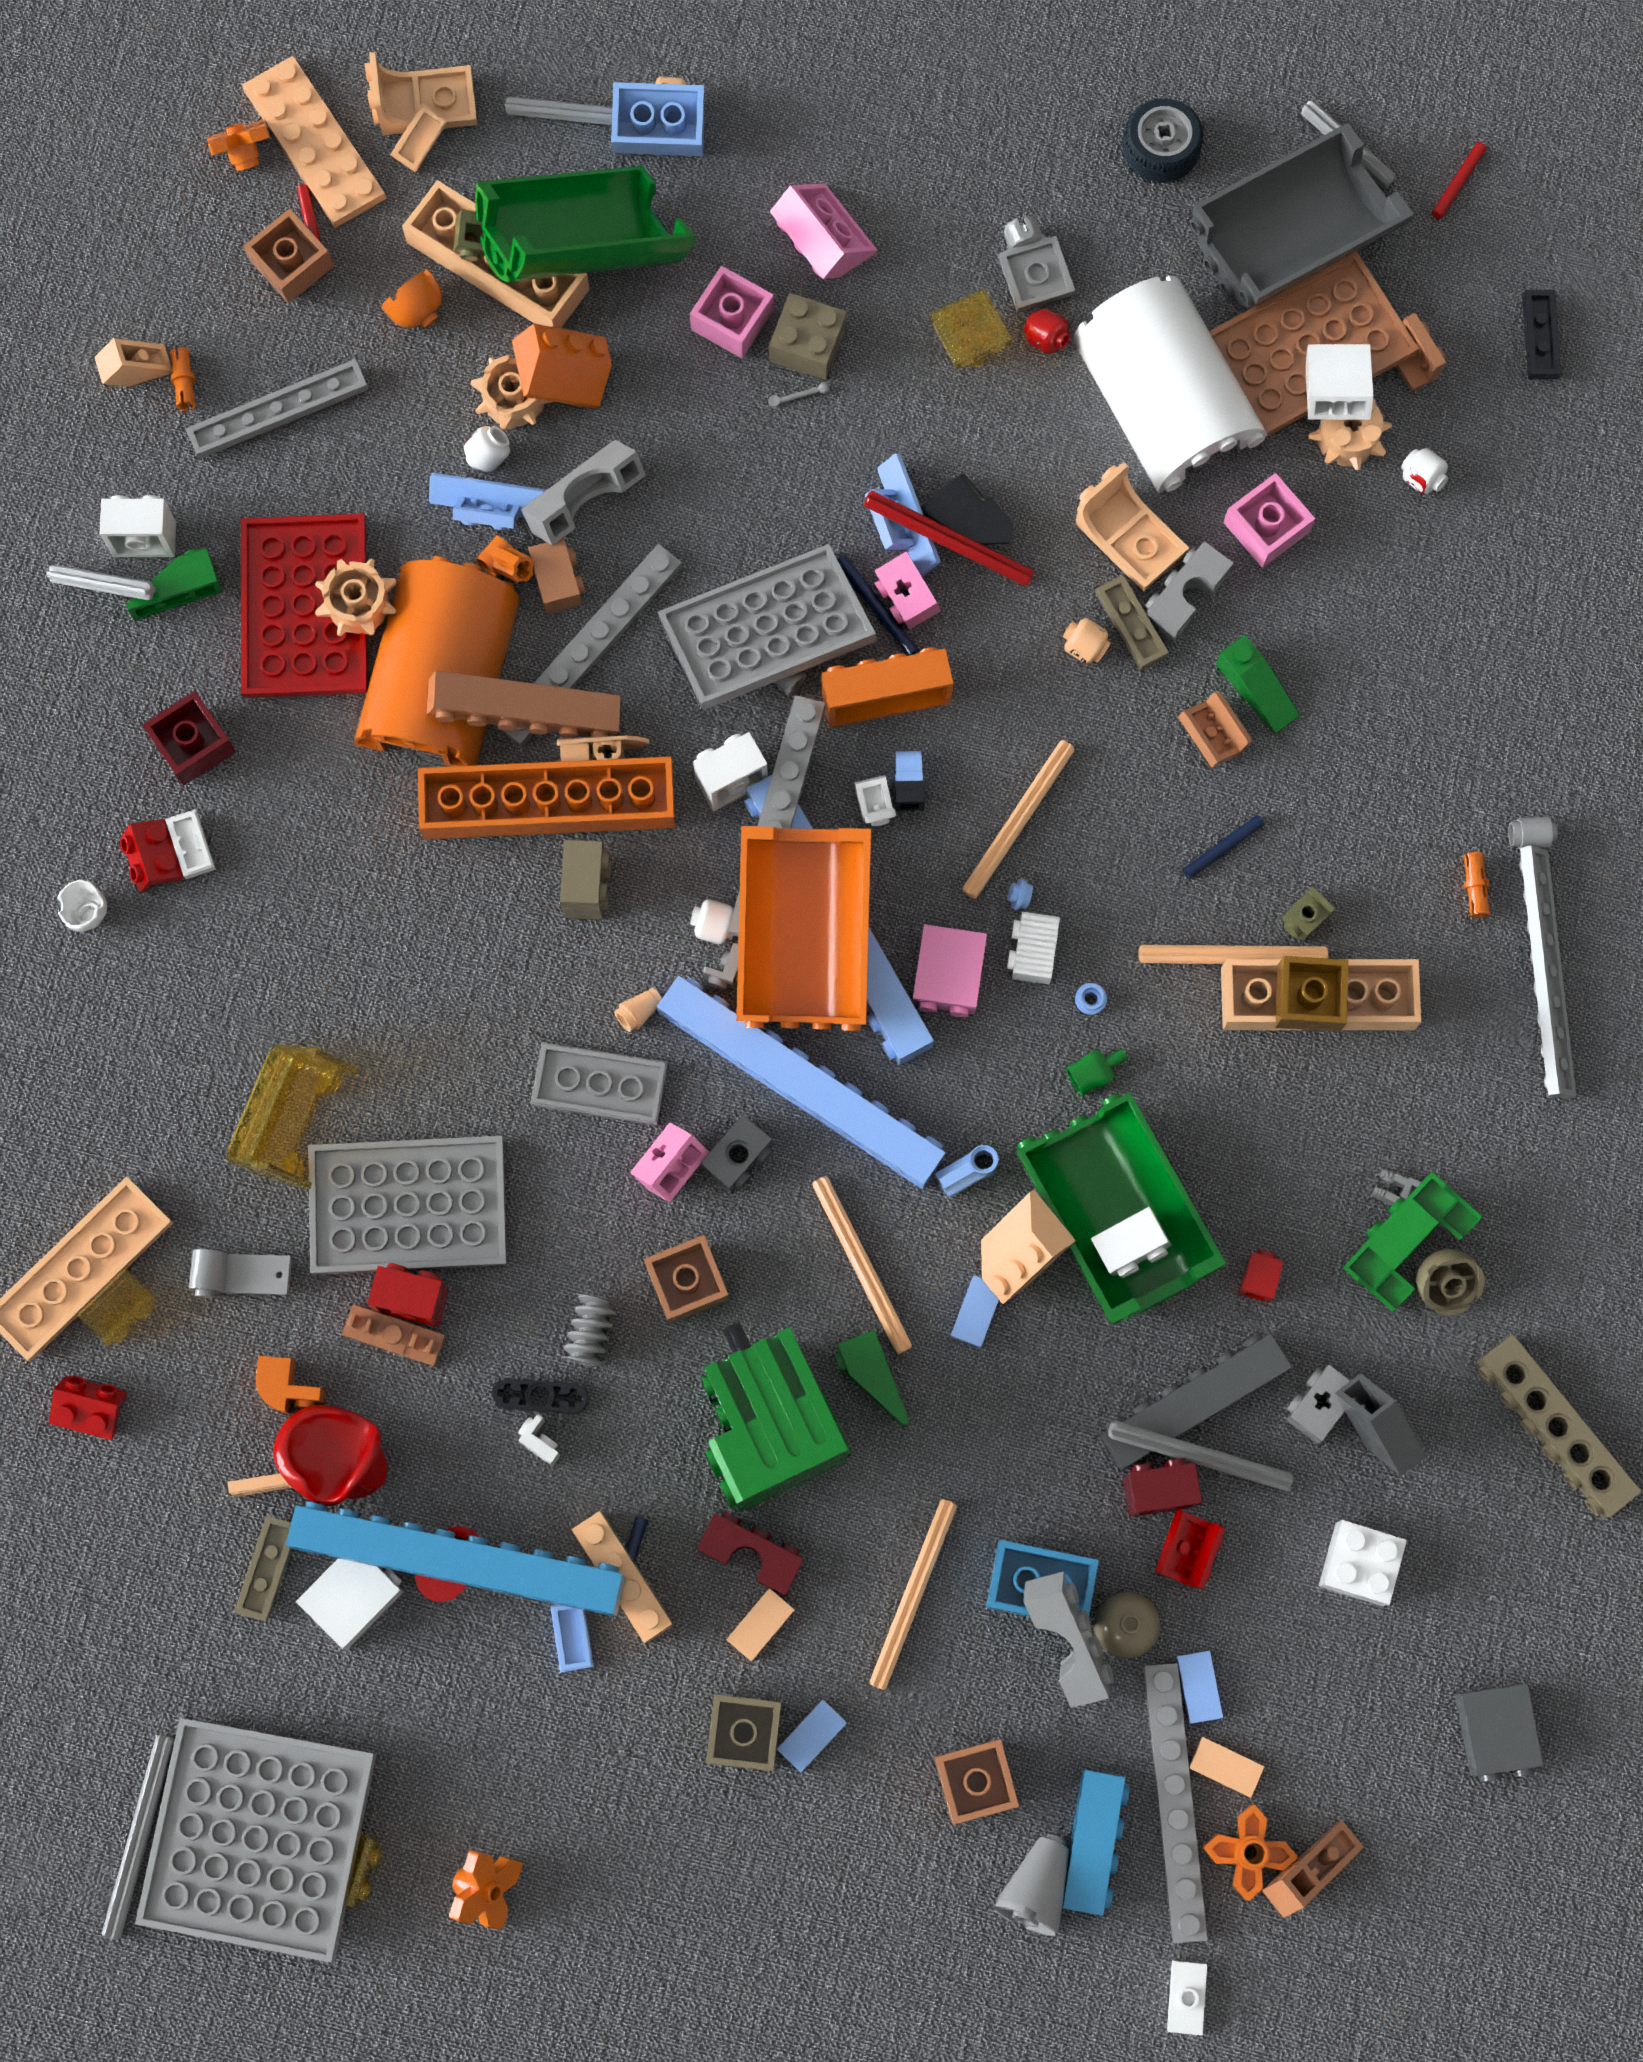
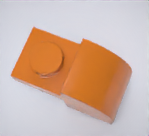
(277, 1387)

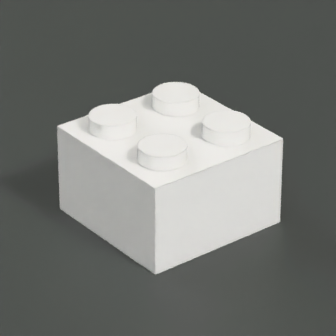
(138, 527)
(729, 770)
(1131, 1243)
(1362, 1563)

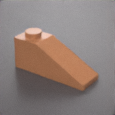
(1313, 1870)

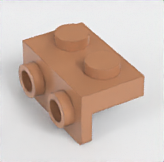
(1429, 359)
(1215, 729)

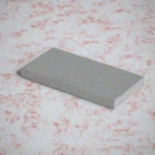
(599, 1084)

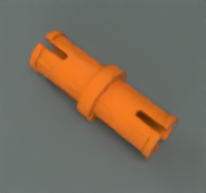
(183, 379)
(1476, 884)

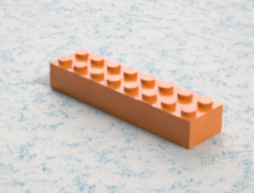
(546, 798)

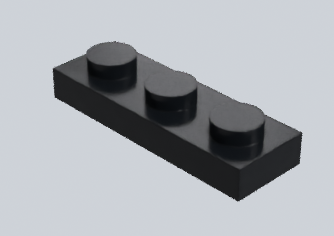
(1541, 334)

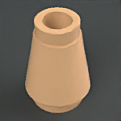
(637, 1010)

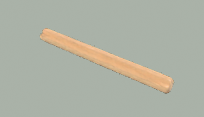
(1018, 819)
(1219, 953)
(862, 1265)
(913, 1594)

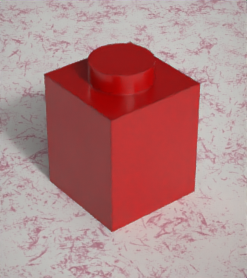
(1261, 1276)

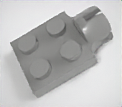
(1034, 266)

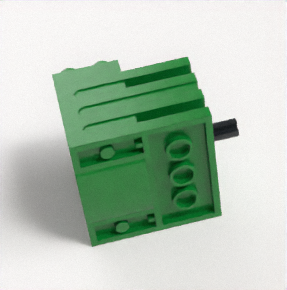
(771, 1419)

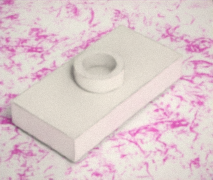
(190, 844)
(1187, 1997)

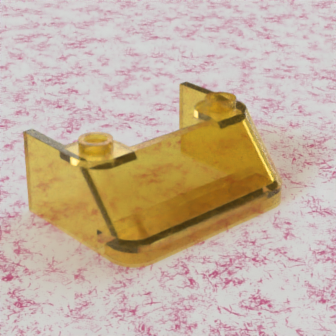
(281, 1110)

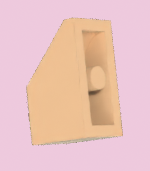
(132, 362)

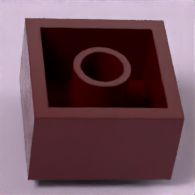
(189, 738)
(1161, 1489)

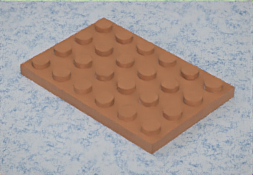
(1331, 307)

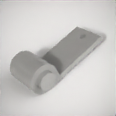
(238, 1273)

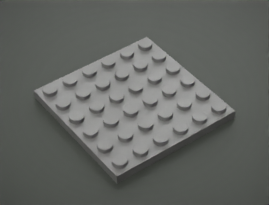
(256, 1839)

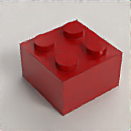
(408, 1295)

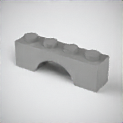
(609, 470)
(1055, 1607)

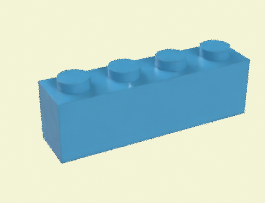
(1093, 1842)

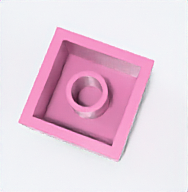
(731, 312)
(1269, 520)

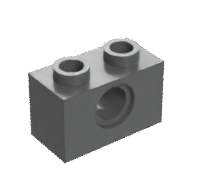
(740, 1136)

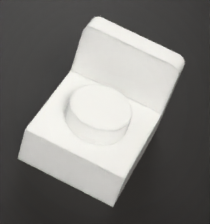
(541, 1446)

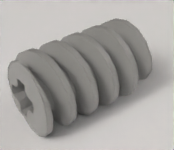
(589, 1331)

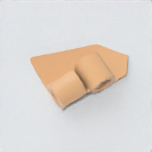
(595, 747)

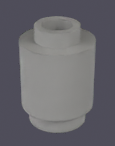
(1532, 831)

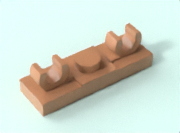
(393, 1335)

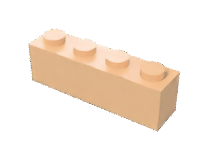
(637, 1598)

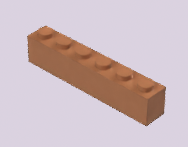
(522, 705)

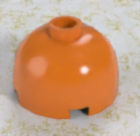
(415, 302)

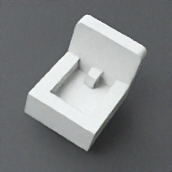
(874, 800)

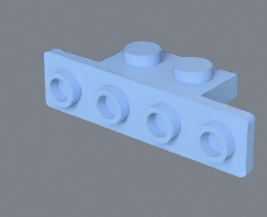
(481, 500)
(893, 535)

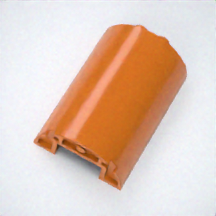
(443, 621)
(803, 927)

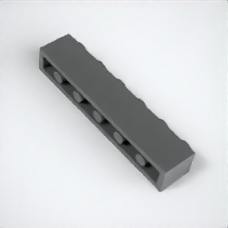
(1203, 1396)

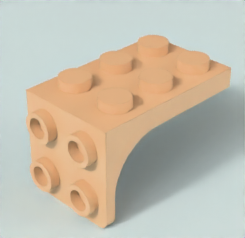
(399, 95)
(1128, 529)

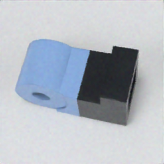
(909, 781)

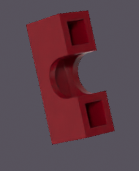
(726, 1537)

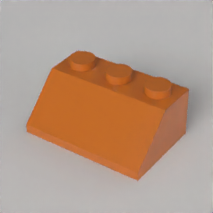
(562, 365)

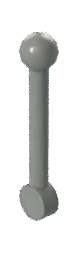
(775, 401)

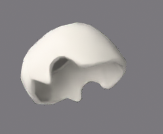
(82, 905)

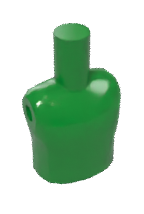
(1094, 1070)

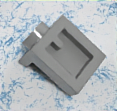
(727, 978)

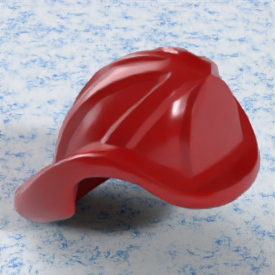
(330, 1454)

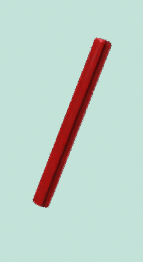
(948, 538)

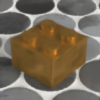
(1312, 993)

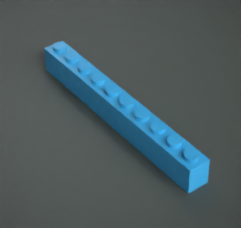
(456, 1560)

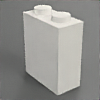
(1339, 382)
(350, 1599)

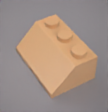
(1022, 1247)

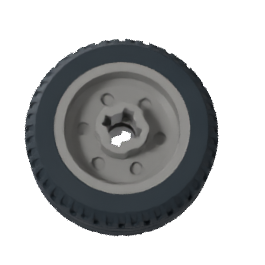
(1162, 140)

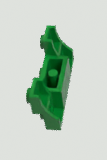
(1403, 1232)

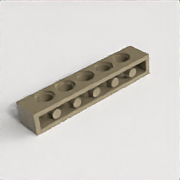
(1618, 1486)

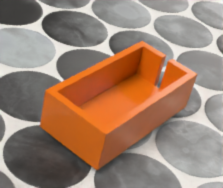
(886, 687)

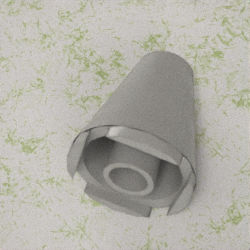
(1037, 1887)

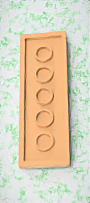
(314, 141)
(79, 1268)

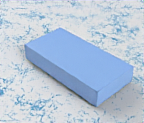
(975, 1313)
(571, 1638)
(1199, 1687)
(811, 1736)

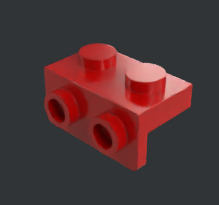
(150, 854)
(86, 1406)
(1189, 1550)

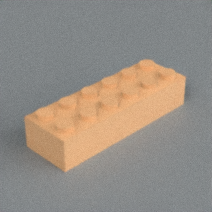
(433, 233)
(1380, 994)

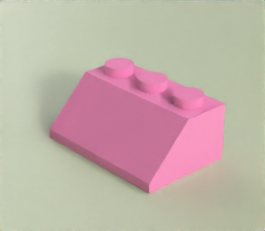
(822, 230)

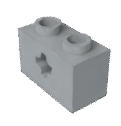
(1306, 1416)

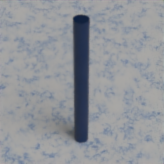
(877, 606)

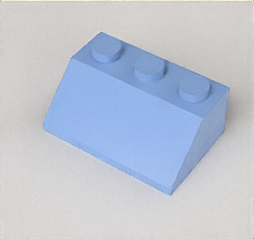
(658, 119)

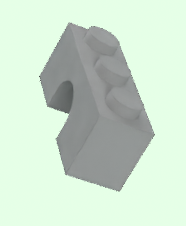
(1203, 570)

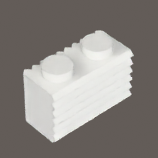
(1035, 947)

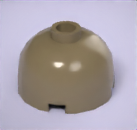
(1449, 1281)
(1127, 1625)

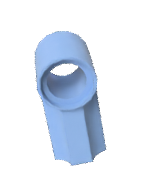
(965, 1173)

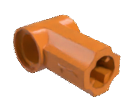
(503, 559)

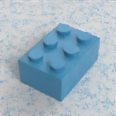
(1020, 1563)

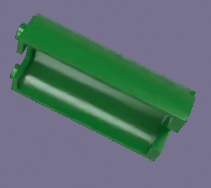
(575, 224)
(1101, 1176)

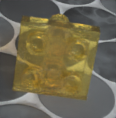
(970, 329)

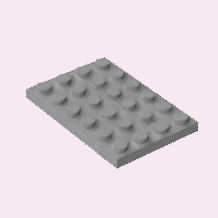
(766, 626)
(407, 1204)

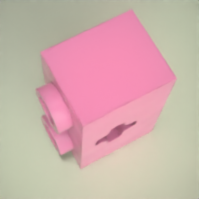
(902, 574)
(669, 1162)

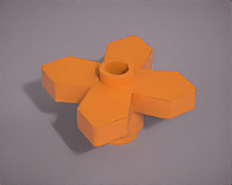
(240, 143)
(1268, 1854)
(481, 1889)

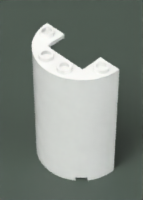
(1166, 380)

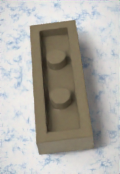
(1131, 622)
(265, 1570)

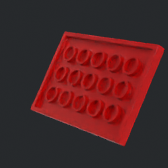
(282, 639)

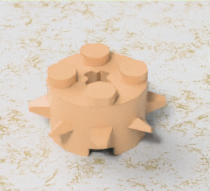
(503, 406)
(1351, 440)
(350, 582)

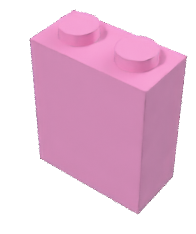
(949, 970)

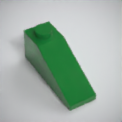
(180, 583)
(1257, 684)
(869, 1370)

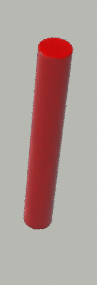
(1459, 180)
(307, 209)

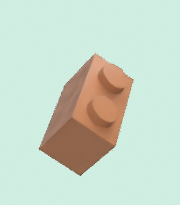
(556, 577)

